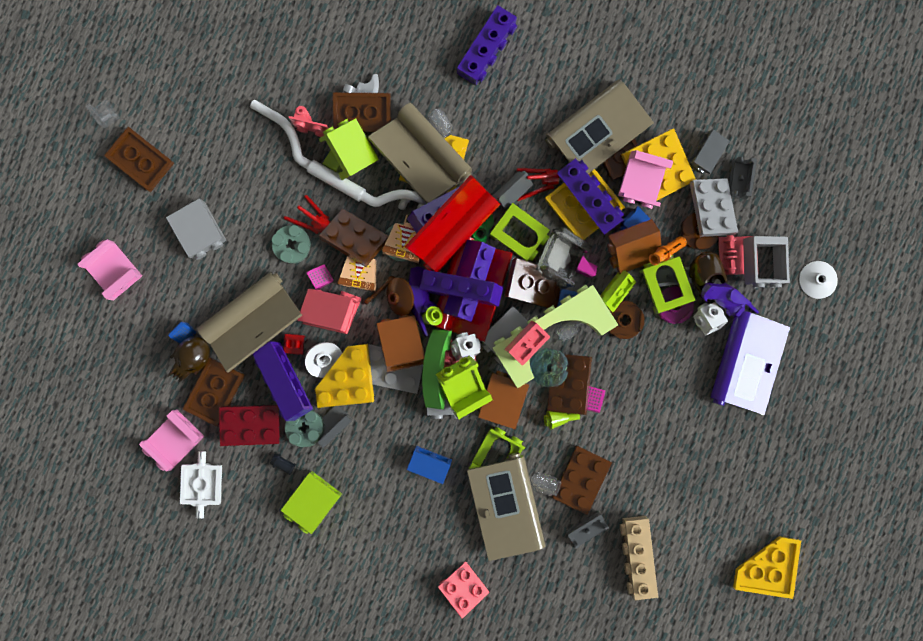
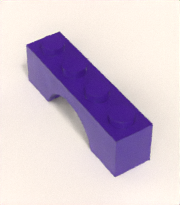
(468, 288)

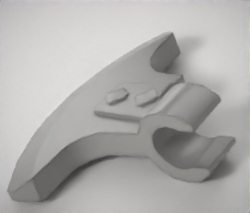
(370, 87)

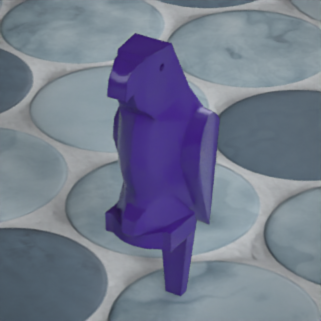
(421, 297)
(727, 297)

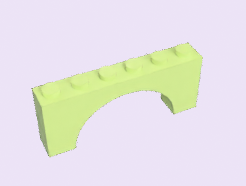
(584, 308)

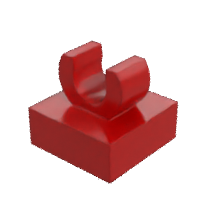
(294, 344)

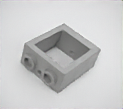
(780, 261)

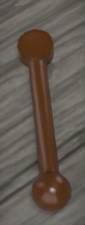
(379, 290)

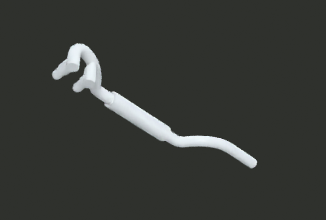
(328, 175)

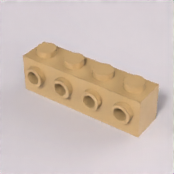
(639, 558)

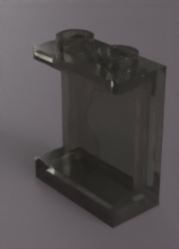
(562, 257)

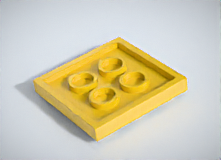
(668, 147)
(573, 213)

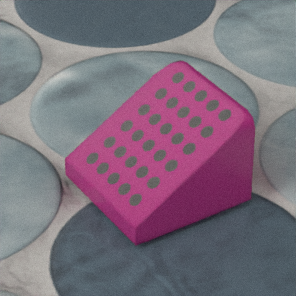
(320, 277)
(595, 399)

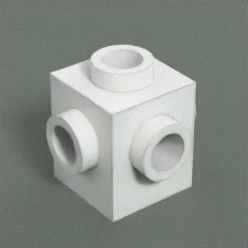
(710, 318)
(459, 348)

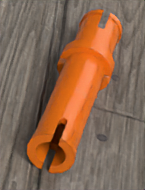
(664, 253)

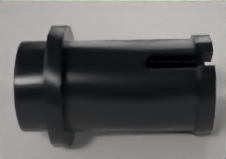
(282, 463)

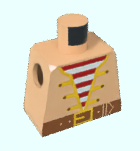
(396, 242)
(358, 276)

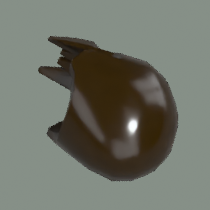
(706, 268)
(192, 354)

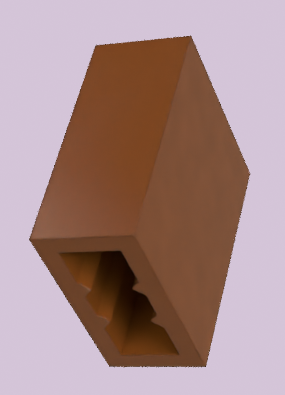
(633, 246)
(400, 343)
(506, 401)

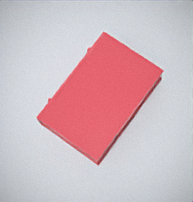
(328, 310)

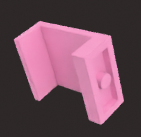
(643, 178)
(110, 269)
(171, 441)

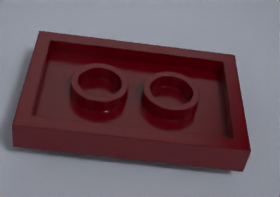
(249, 425)

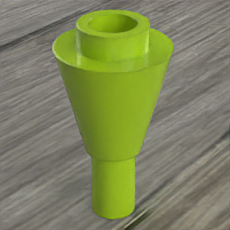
(432, 316)
(556, 419)

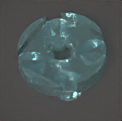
(559, 367)

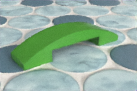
(433, 364)

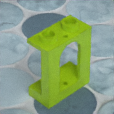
(524, 252)
(650, 277)
(492, 435)

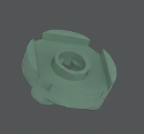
(301, 248)
(312, 435)

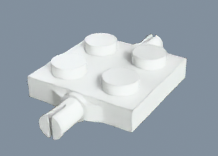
(201, 484)

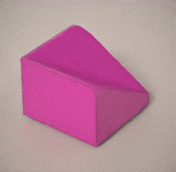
(586, 268)

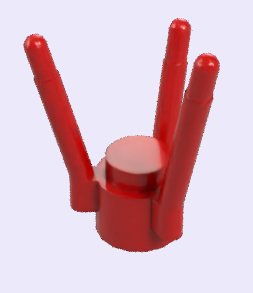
(547, 176)
(319, 222)

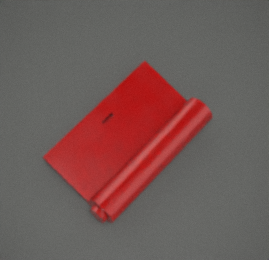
(453, 224)
(483, 313)

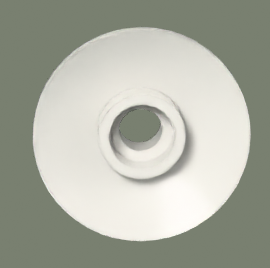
(809, 279)
(320, 367)

